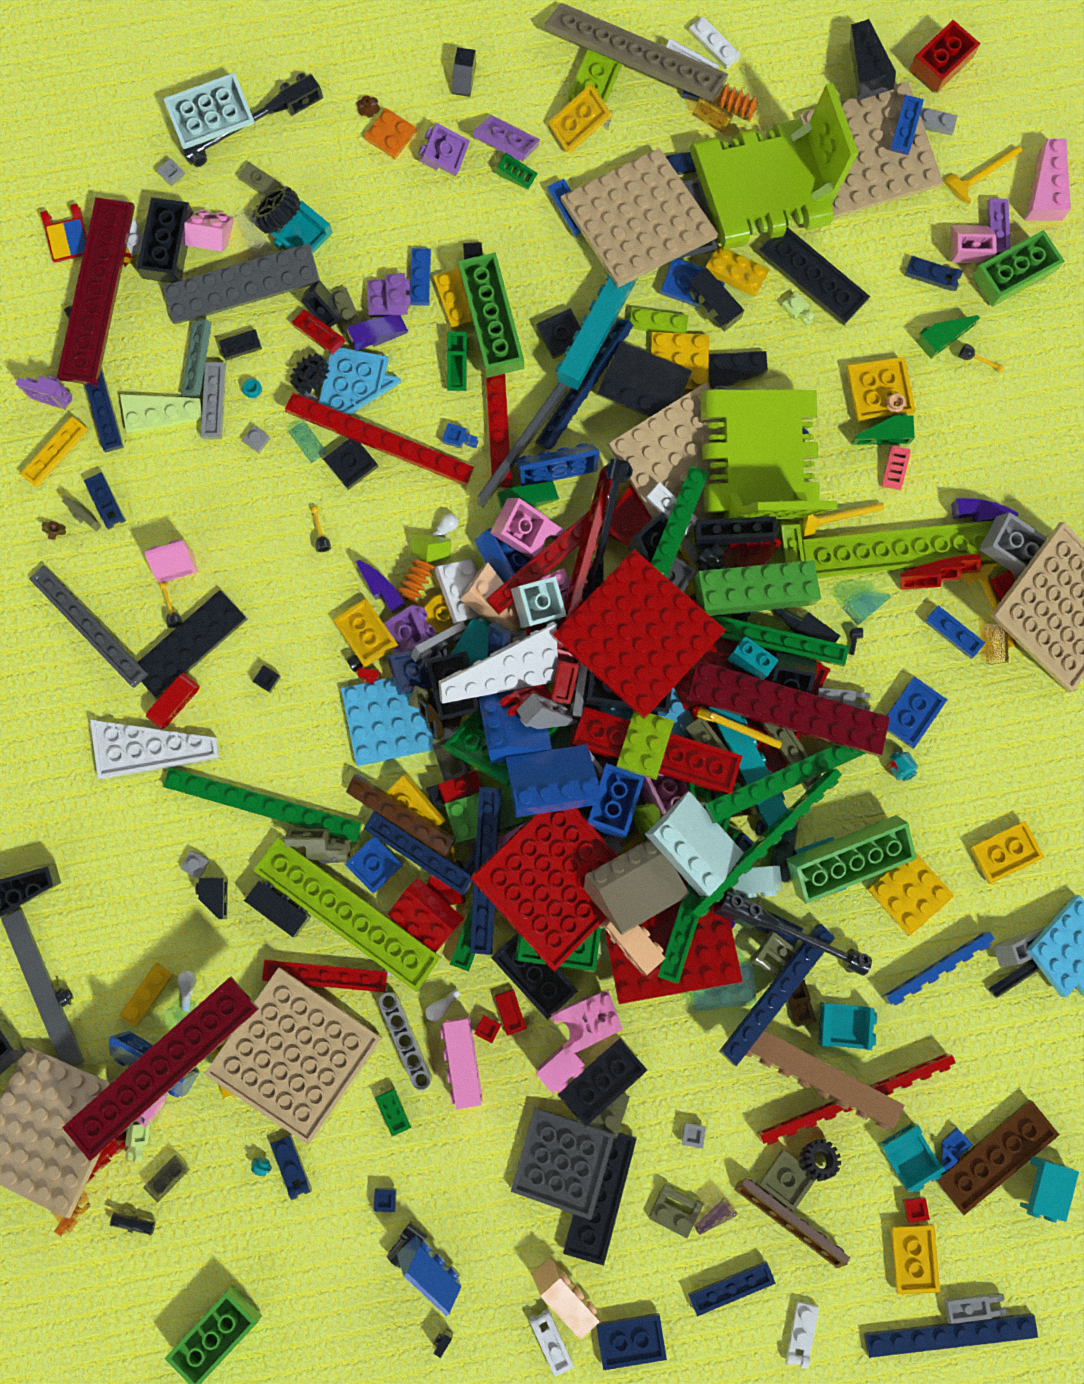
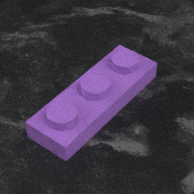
(999, 222)

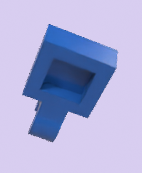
(457, 435)

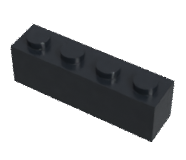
(735, 531)

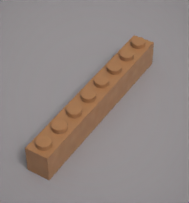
(827, 1081)

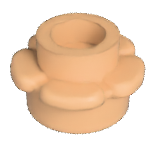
(895, 398)

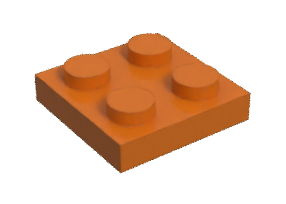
(390, 133)

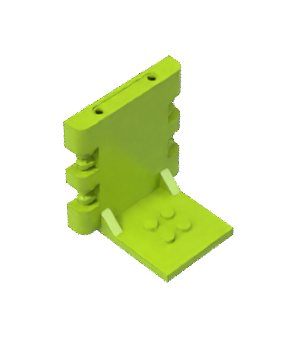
(777, 177)
(761, 454)

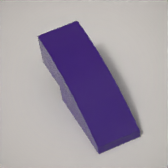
(376, 331)
(978, 509)
(381, 587)

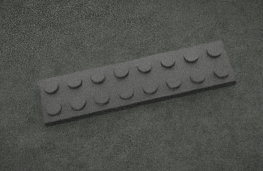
(241, 284)

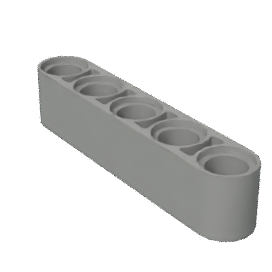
(405, 1051)

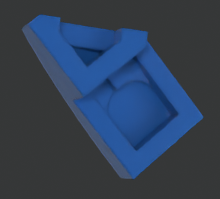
(952, 1147)

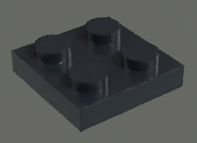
(558, 332)
(350, 463)

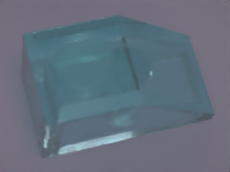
(864, 604)

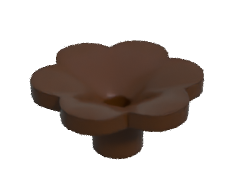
(368, 106)
(54, 529)

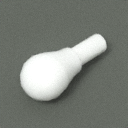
(447, 524)
(186, 983)
(437, 1009)

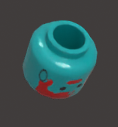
(902, 766)

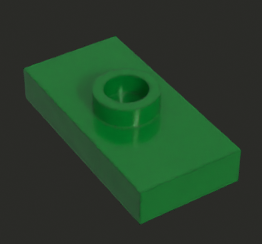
(393, 1112)

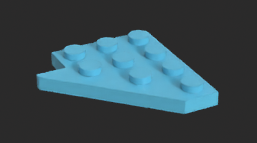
(355, 380)
(1061, 949)

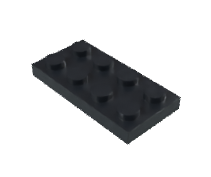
(602, 1082)

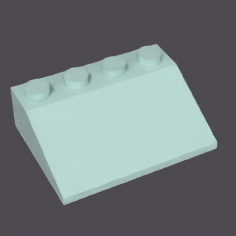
(209, 111)
(695, 845)

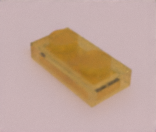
(713, 115)
(996, 644)

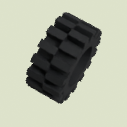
(830, 1157)

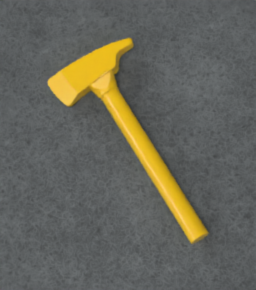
(961, 188)
(811, 522)
(983, 579)
(706, 714)

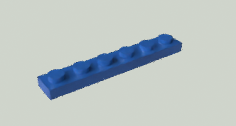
(945, 964)

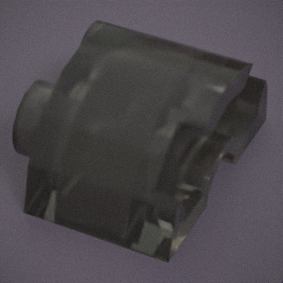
(450, 765)

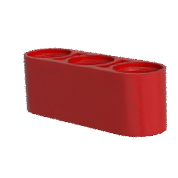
(172, 701)

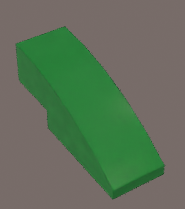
(457, 361)

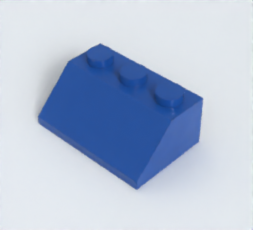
(500, 556)
(618, 801)
(430, 1274)

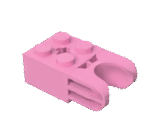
(524, 527)
(588, 1021)

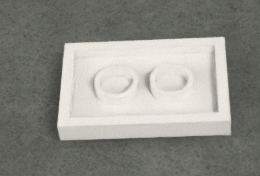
(454, 581)

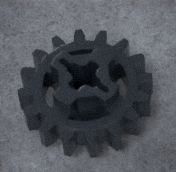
(309, 373)

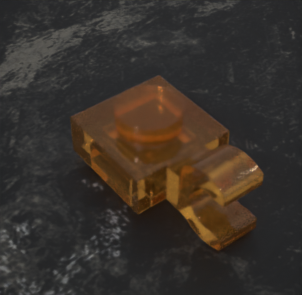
(69, 1224)

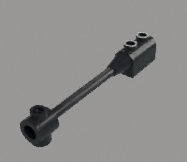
(290, 97)
(618, 472)
(806, 625)
(752, 915)

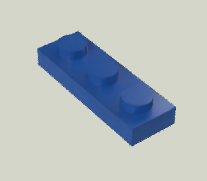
(906, 125)
(556, 190)
(420, 277)
(954, 632)

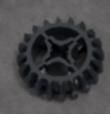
(276, 210)

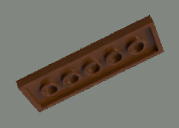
(997, 1157)

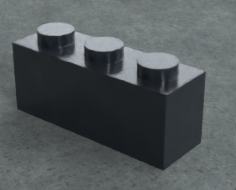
(715, 300)
(277, 908)

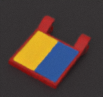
(66, 237)

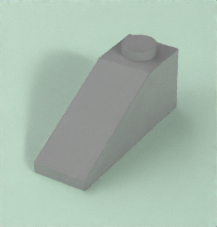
(545, 713)
(1013, 950)

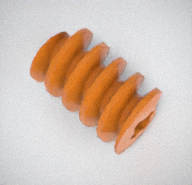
(738, 102)
(415, 580)

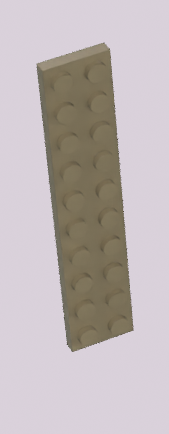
(636, 52)

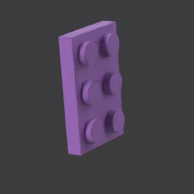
(506, 138)

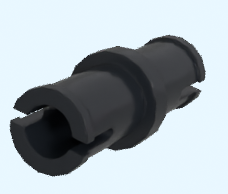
(132, 1223)

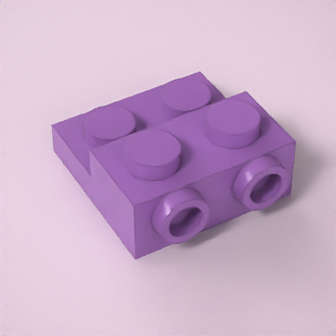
(443, 149)
(389, 296)
(45, 390)
(410, 628)

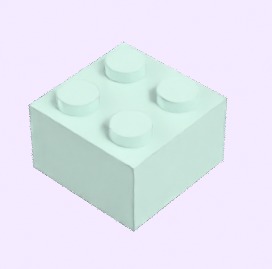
(538, 602)
(759, 880)

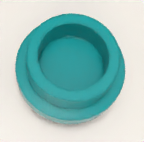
(252, 388)
(261, 1166)

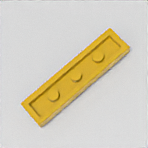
(54, 452)

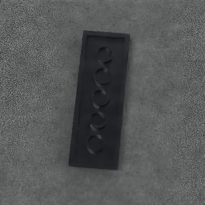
(814, 275)
(190, 642)
(591, 1238)

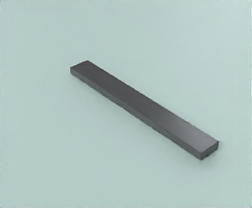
(521, 444)
(88, 626)
(42, 988)

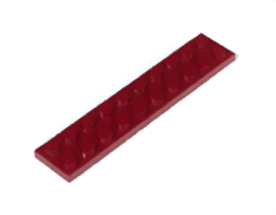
(96, 291)
(788, 708)
(160, 1068)

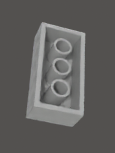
(1012, 542)

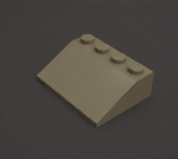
(635, 886)

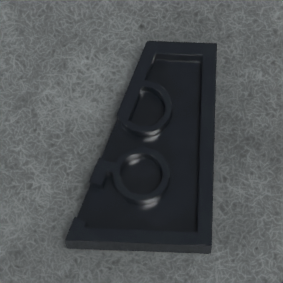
(734, 367)

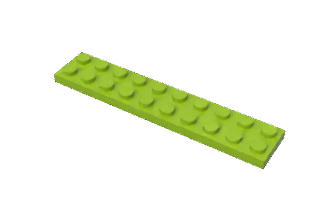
(894, 548)
(347, 914)

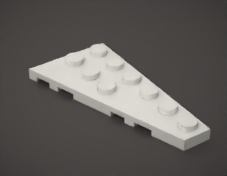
(510, 668)
(137, 749)

